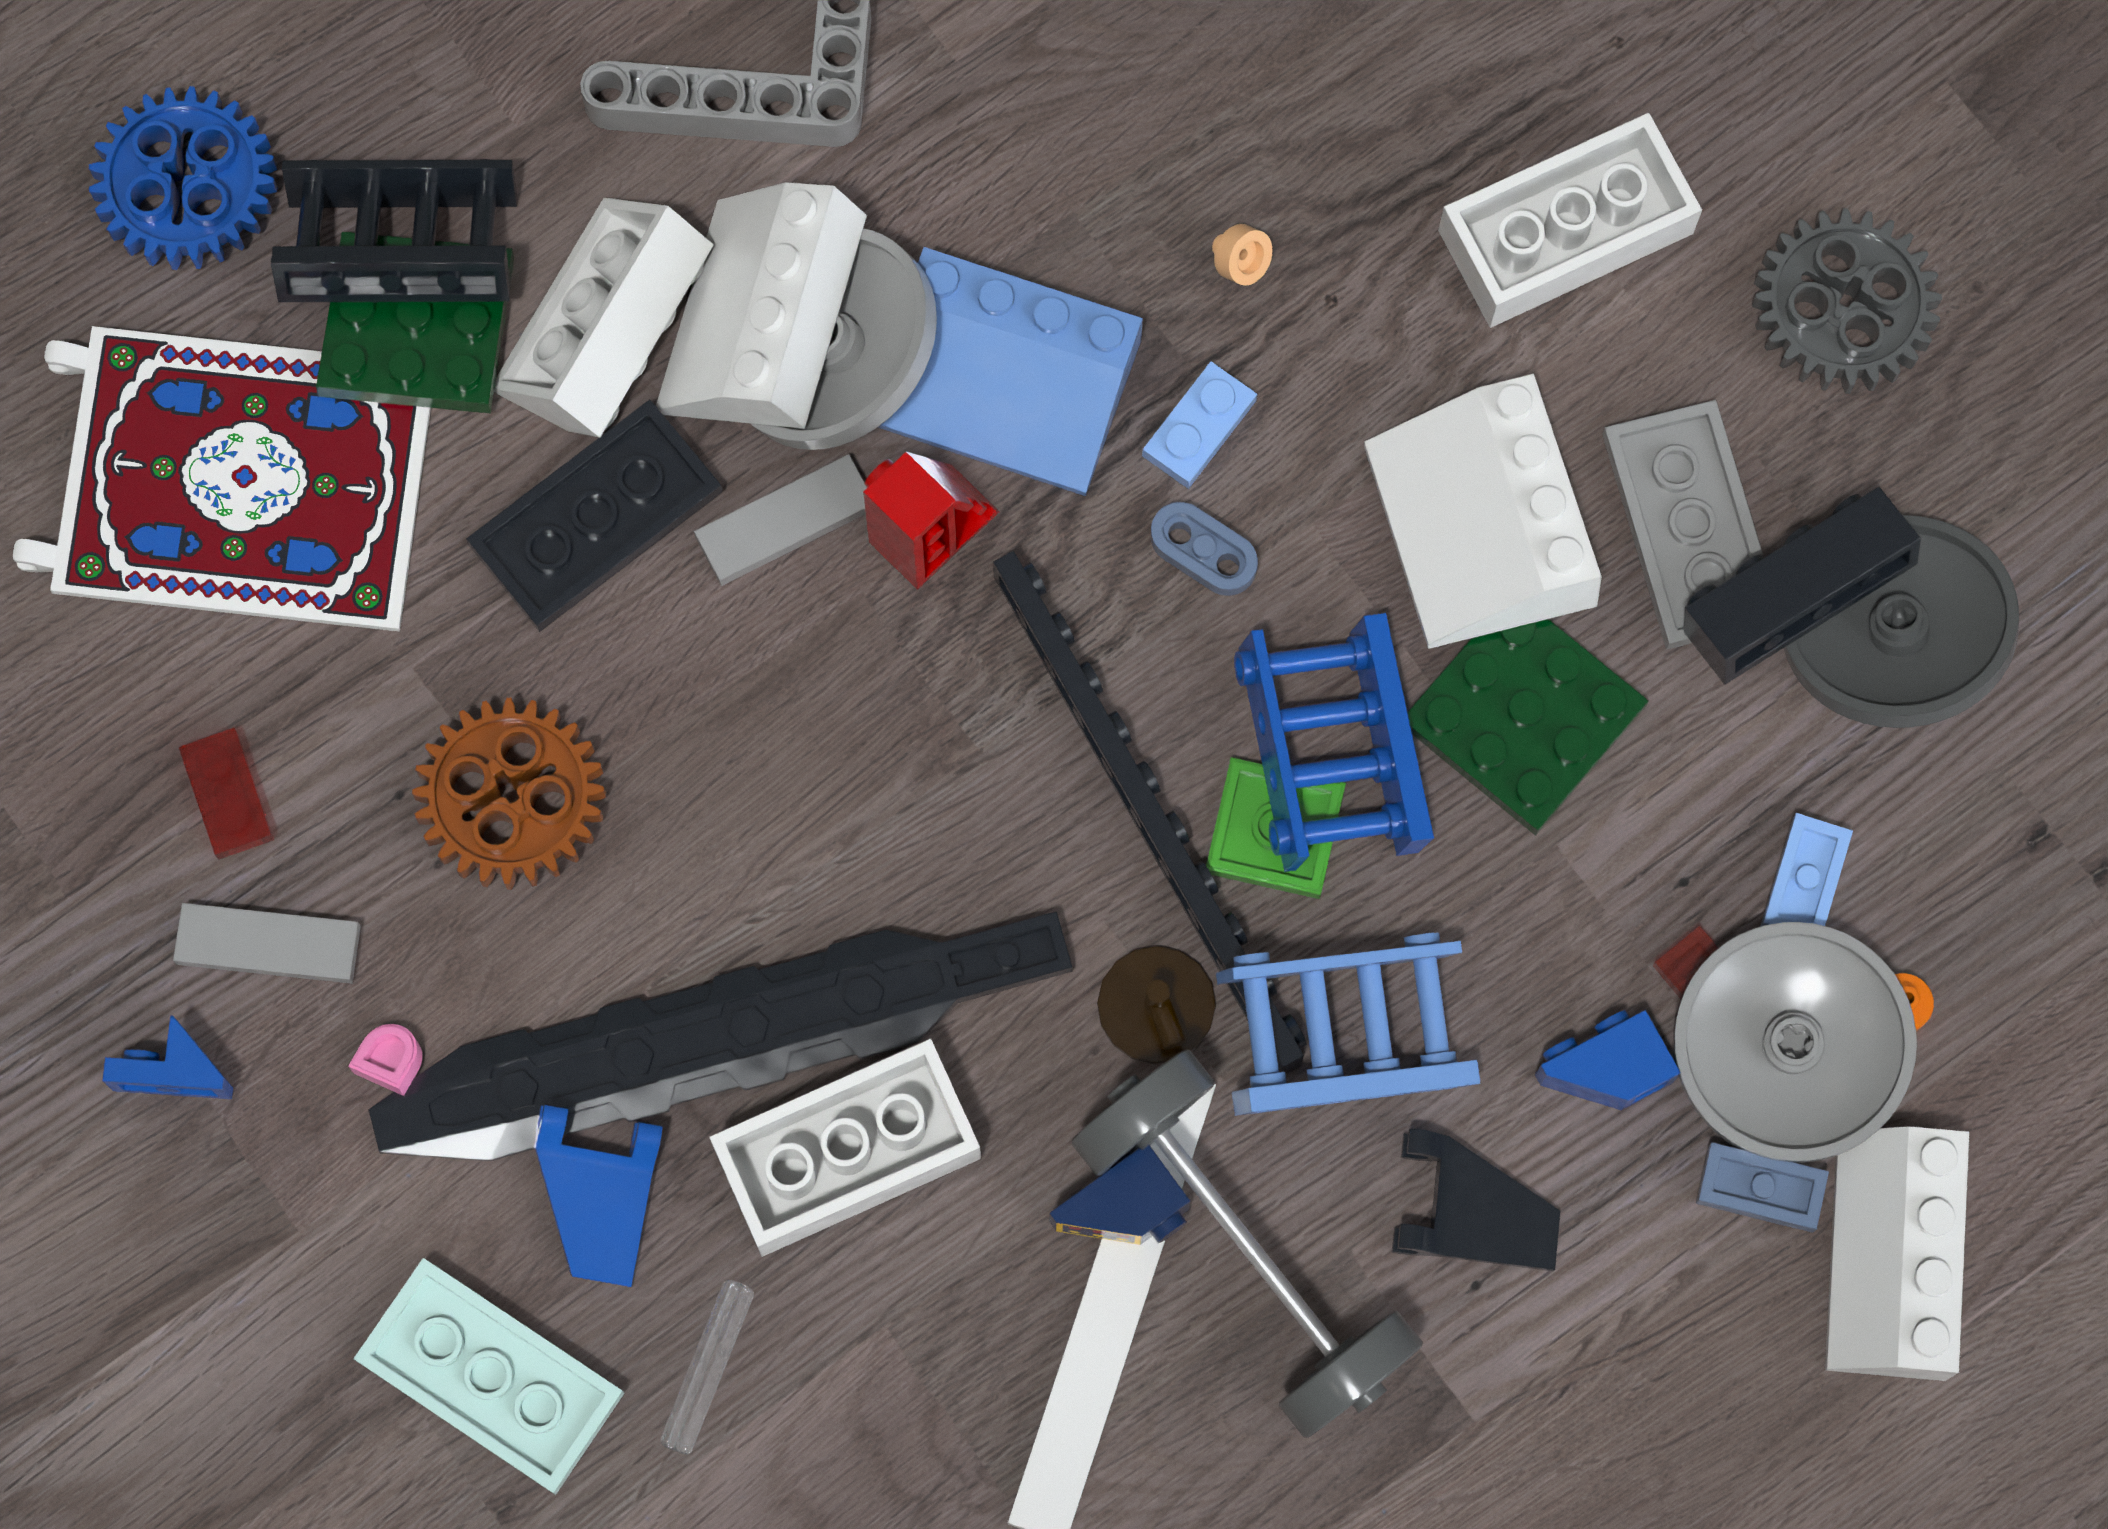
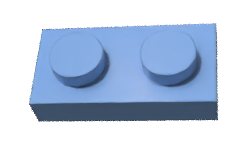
(1199, 425)
(1807, 872)

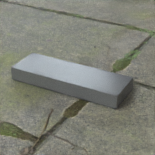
(783, 520)
(267, 943)

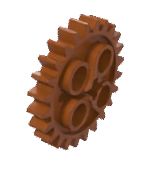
(535, 837)

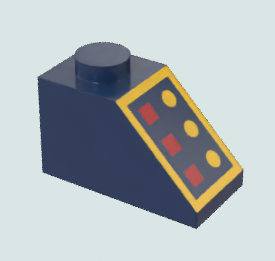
(1126, 1203)

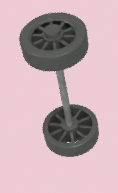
(1144, 1114)

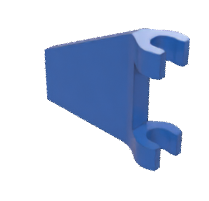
(597, 1197)

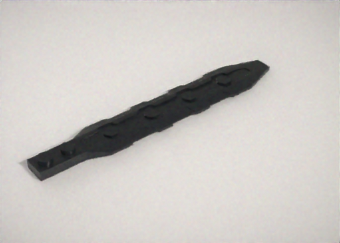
(708, 1039)

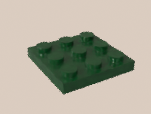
(413, 350)
(1525, 717)

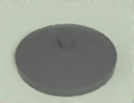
(1920, 641)

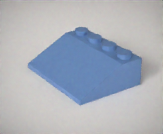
(1018, 374)

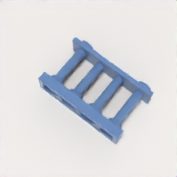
(1326, 1079)

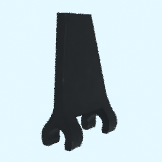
(1477, 1211)

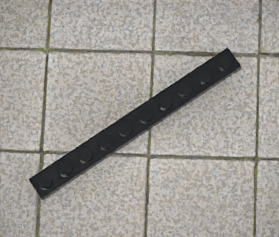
(1136, 788)

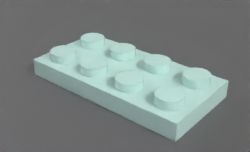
(489, 1376)

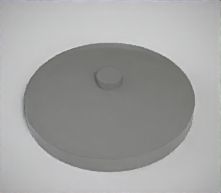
(874, 350)
(1795, 1042)

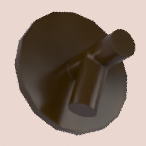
(1156, 1004)

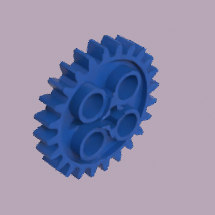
(131, 176)

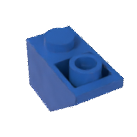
(1615, 1066)

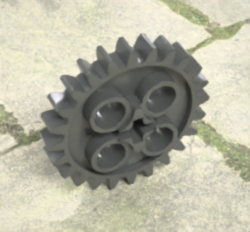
(1822, 342)

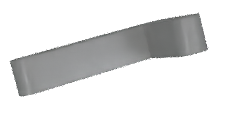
(749, 90)

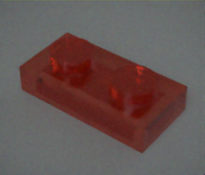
(226, 793)

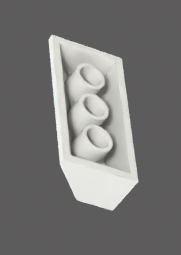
(603, 315)
(1898, 1254)

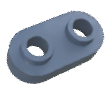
(1207, 547)

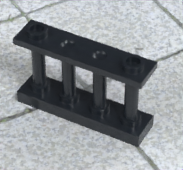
(395, 272)

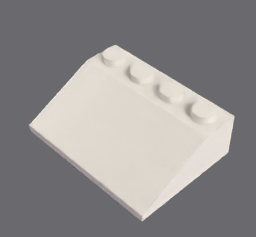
(763, 306)
(1484, 514)

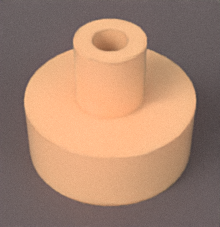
(1242, 254)

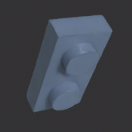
(1762, 1187)

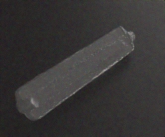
(707, 1367)

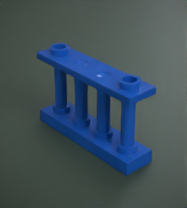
(1378, 706)

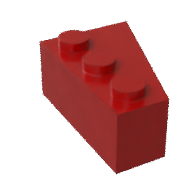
(922, 514)

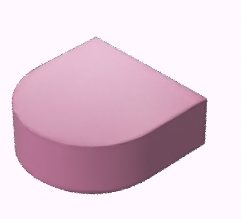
(388, 1058)

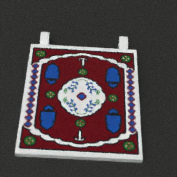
(232, 484)

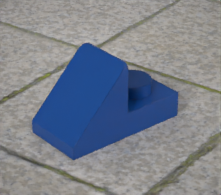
(183, 1073)

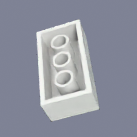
(1569, 220)
(846, 1147)

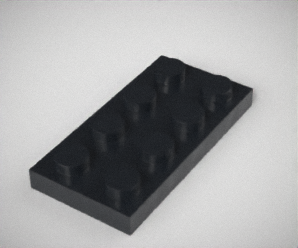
(594, 515)

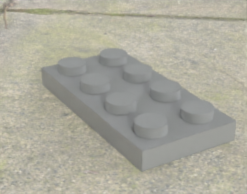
(1681, 506)

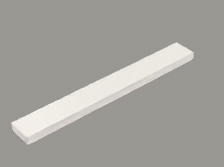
(1093, 1364)

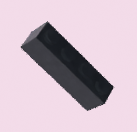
(1800, 584)

